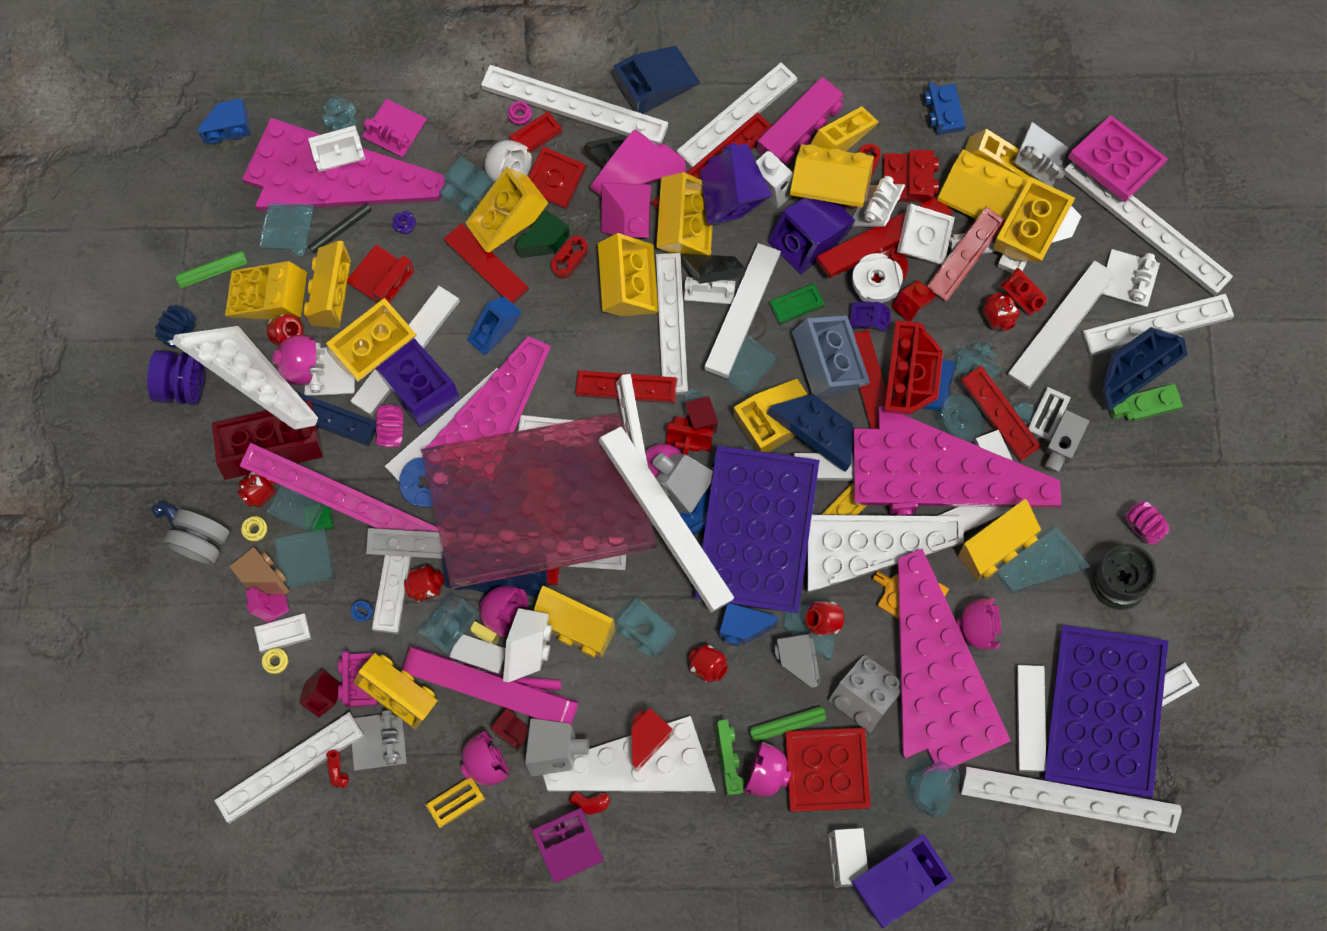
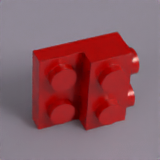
(915, 172)

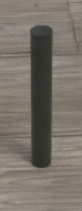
(340, 228)

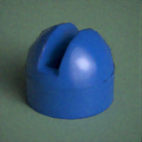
(359, 616)

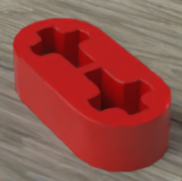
(573, 260)

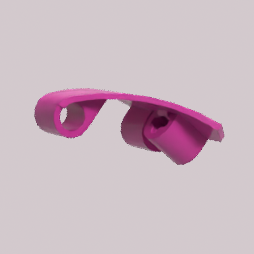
(639, 163)

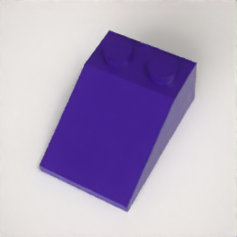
(418, 383)

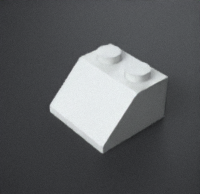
(527, 644)

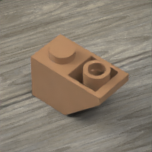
(256, 571)

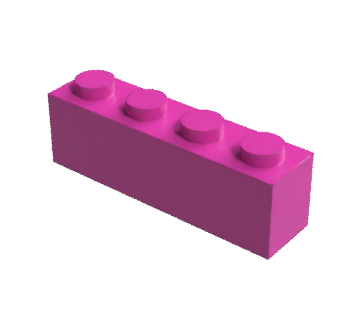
(802, 121)

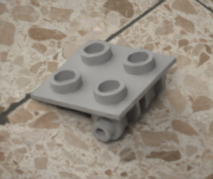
(1041, 155)
(382, 742)

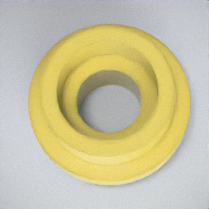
(249, 523)
(269, 656)

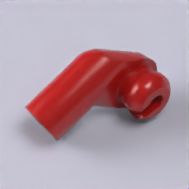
(334, 770)
(592, 805)

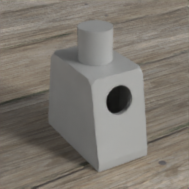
(1068, 432)
(682, 480)
(552, 747)

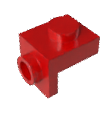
(913, 300)

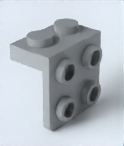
(866, 693)

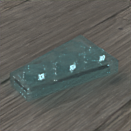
(1042, 562)

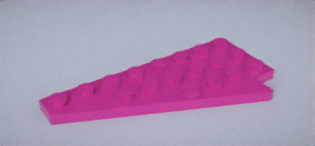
(930, 467)
(941, 687)

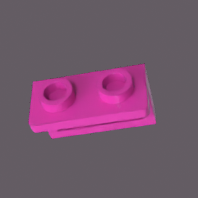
(348, 692)

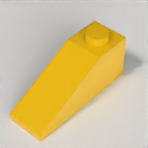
(846, 130)
(995, 150)

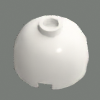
(507, 154)

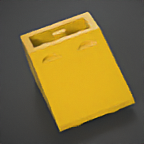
(266, 291)
(761, 429)

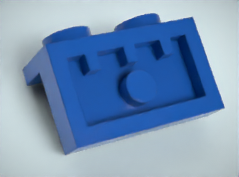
(945, 108)

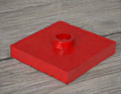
(556, 176)

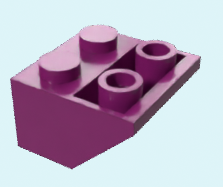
(567, 845)

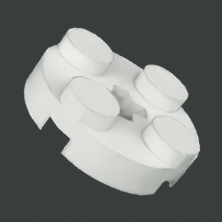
(884, 267)

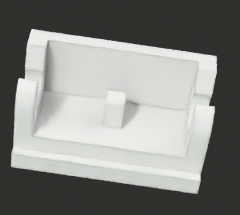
(336, 148)
(847, 856)

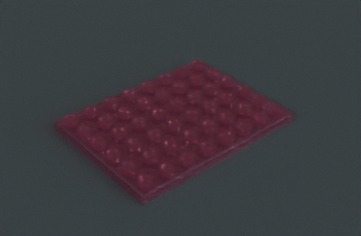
(532, 502)

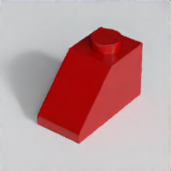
(648, 736)

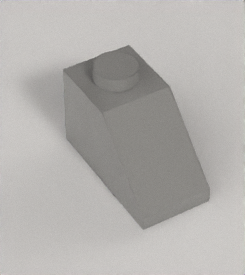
(799, 657)

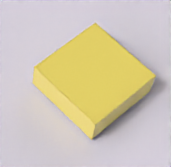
(484, 633)

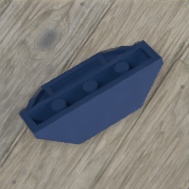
(1140, 363)

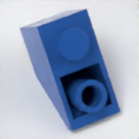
(225, 122)

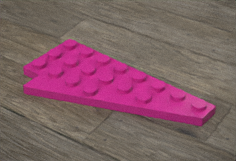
(289, 175)

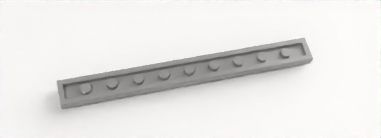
(429, 546)

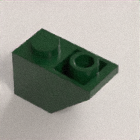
(543, 237)

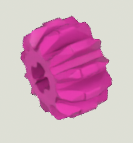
(389, 426)
(1147, 522)

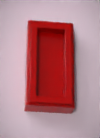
(537, 132)

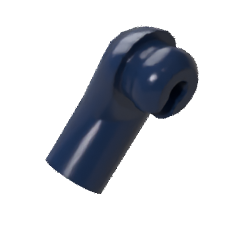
(166, 509)

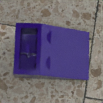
(902, 881)

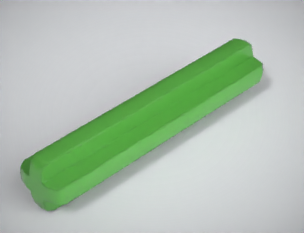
(211, 269)
(788, 724)

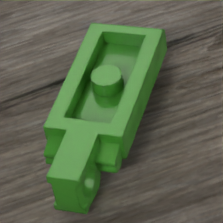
(1149, 404)
(728, 760)

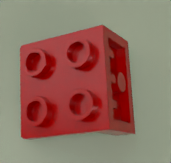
(381, 275)

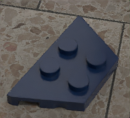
(818, 427)

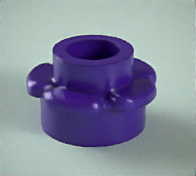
(405, 228)

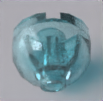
(934, 788)

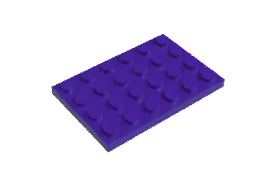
(760, 525)
(1106, 711)

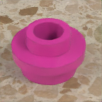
(517, 107)

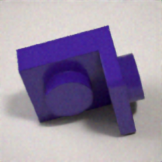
(870, 316)

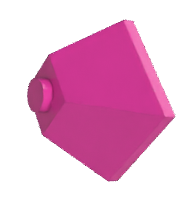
(626, 209)

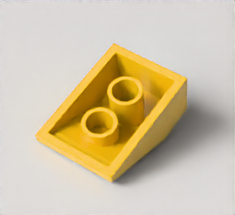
(506, 209)

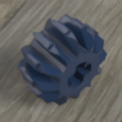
(174, 322)

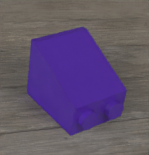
(732, 184)
(809, 230)

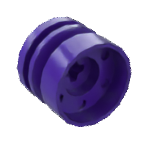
(175, 378)

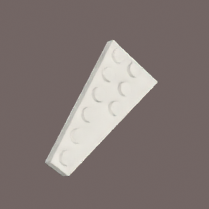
(242, 365)
(861, 544)
(609, 767)

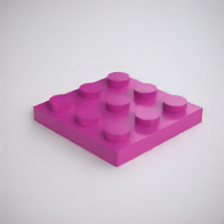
(1117, 158)

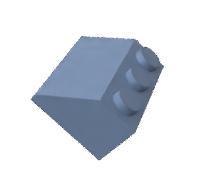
(830, 356)

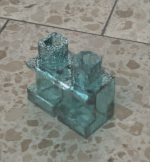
(467, 183)

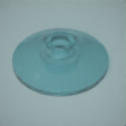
(962, 417)

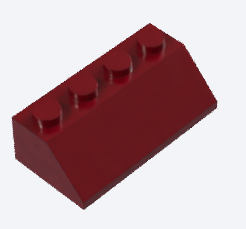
(266, 431)

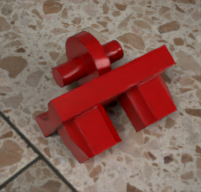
(1024, 292)
(688, 439)

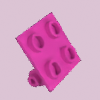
(393, 128)

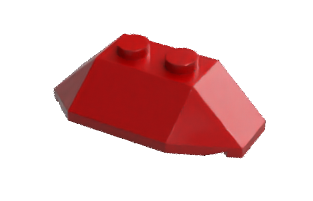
(913, 369)

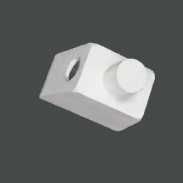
(775, 176)

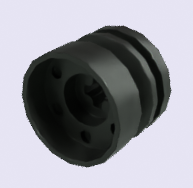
(1130, 565)

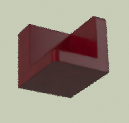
(701, 414)
(319, 693)
(511, 729)

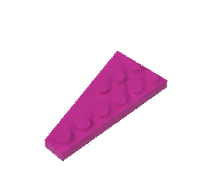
(501, 400)

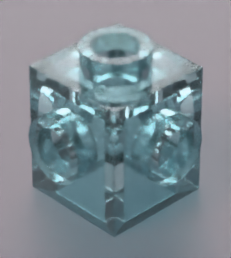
(344, 119)

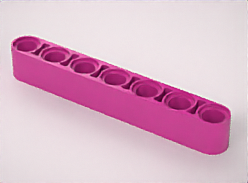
(489, 686)

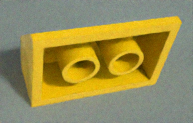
(832, 175)
(979, 184)
(683, 216)
(1033, 222)
(627, 276)
(328, 286)
(370, 340)
(1000, 541)
(576, 623)
(395, 690)

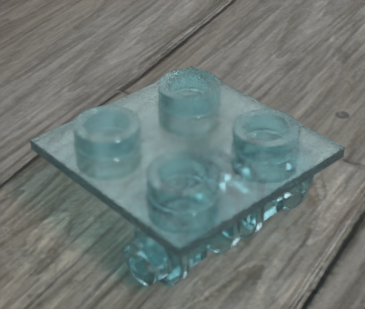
(287, 227)

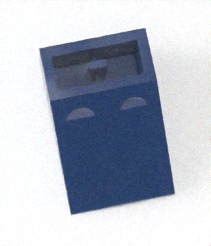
(654, 77)

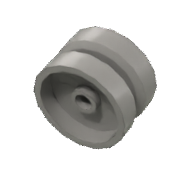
(196, 537)

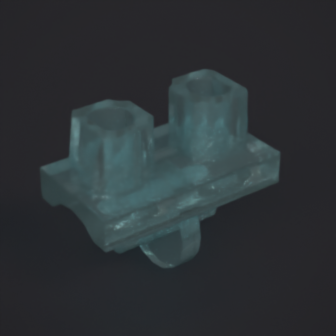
(968, 358)

